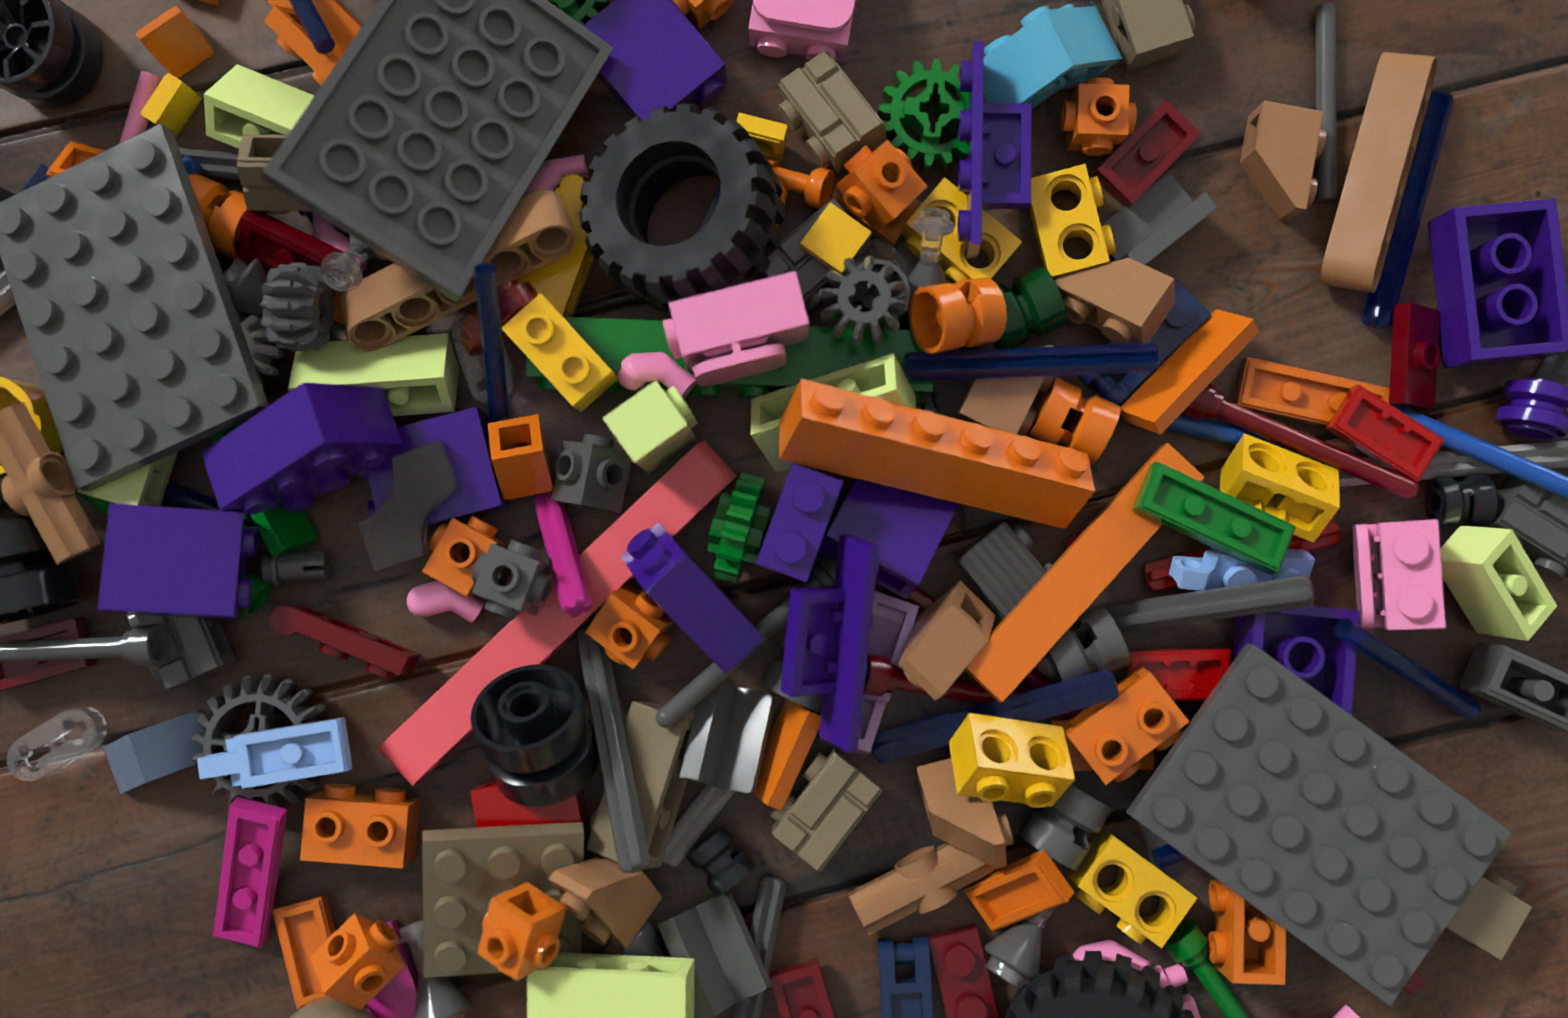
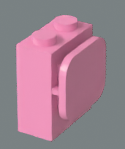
(801, 27)
(738, 329)
(1398, 575)

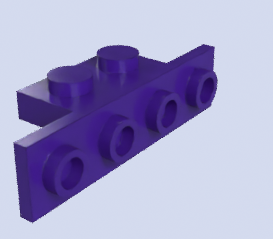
(998, 153)
(831, 641)

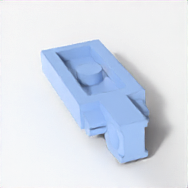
(1221, 570)
(281, 754)

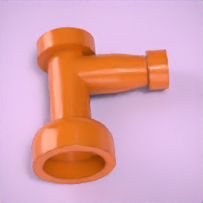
(816, 187)

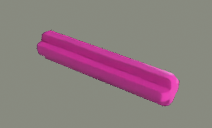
(562, 555)

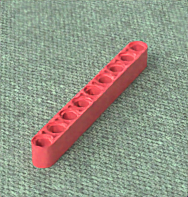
(533, 639)

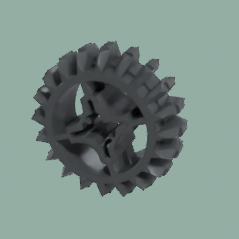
(268, 697)

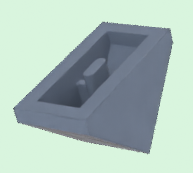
(154, 752)

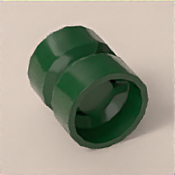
(1031, 306)

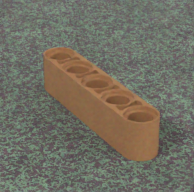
(1378, 171)
(398, 303)

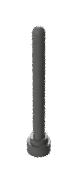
(820, 576)
(142, 646)

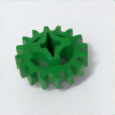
(912, 116)
(739, 528)

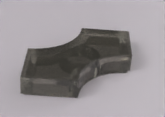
(400, 526)

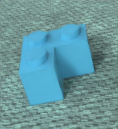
(1048, 54)

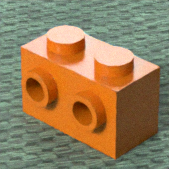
(1126, 729)
(360, 827)
(1245, 941)

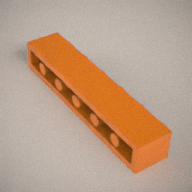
(933, 455)

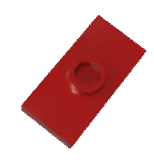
(1384, 433)
(1184, 672)

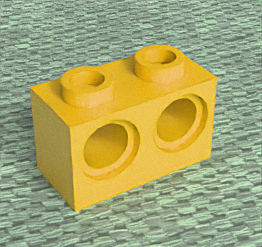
(1056, 226)
(995, 238)
(560, 353)
(1282, 485)
(1010, 760)
(1134, 883)

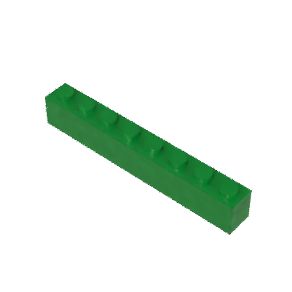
(806, 360)

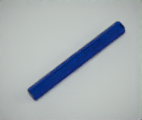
(1381, 304)
(1031, 362)
(1026, 706)

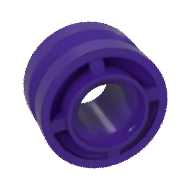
(1534, 409)

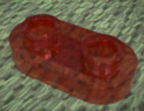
(512, 299)

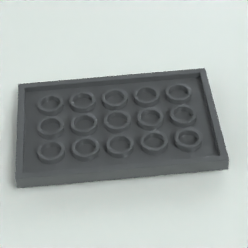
(437, 127)
(127, 309)
(1319, 823)

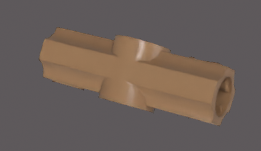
(42, 486)
(918, 883)

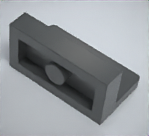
(1156, 220)
(729, 738)
(723, 951)

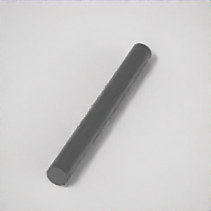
(1326, 99)

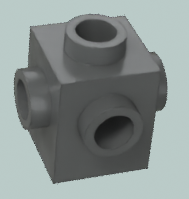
(591, 474)
(530, 581)

